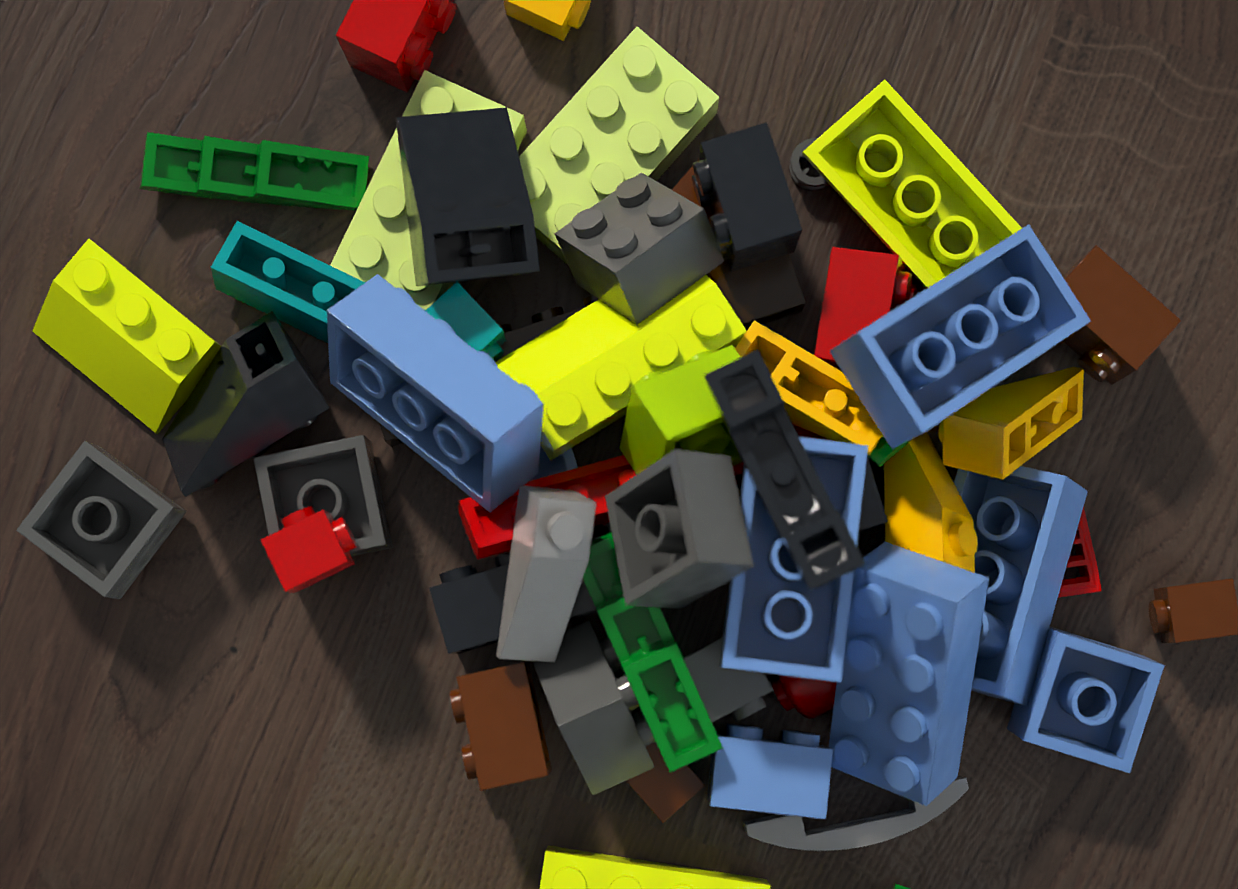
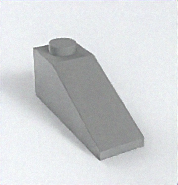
(544, 571)

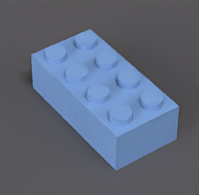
(960, 337)
(435, 391)
(1023, 548)
(770, 612)
(907, 672)

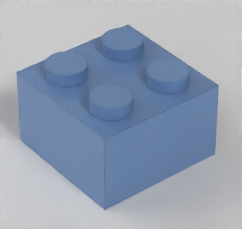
(1088, 700)
(770, 774)

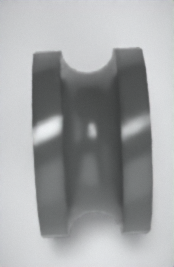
(800, 177)

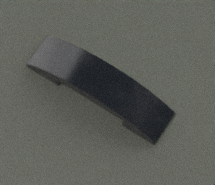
(782, 471)

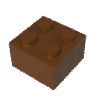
(1123, 316)
(502, 726)

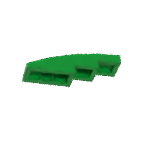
(254, 172)
(650, 664)

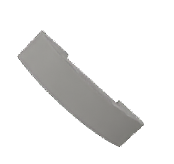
(789, 830)

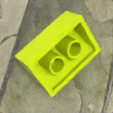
(124, 336)

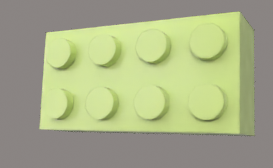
(620, 123)
(380, 229)

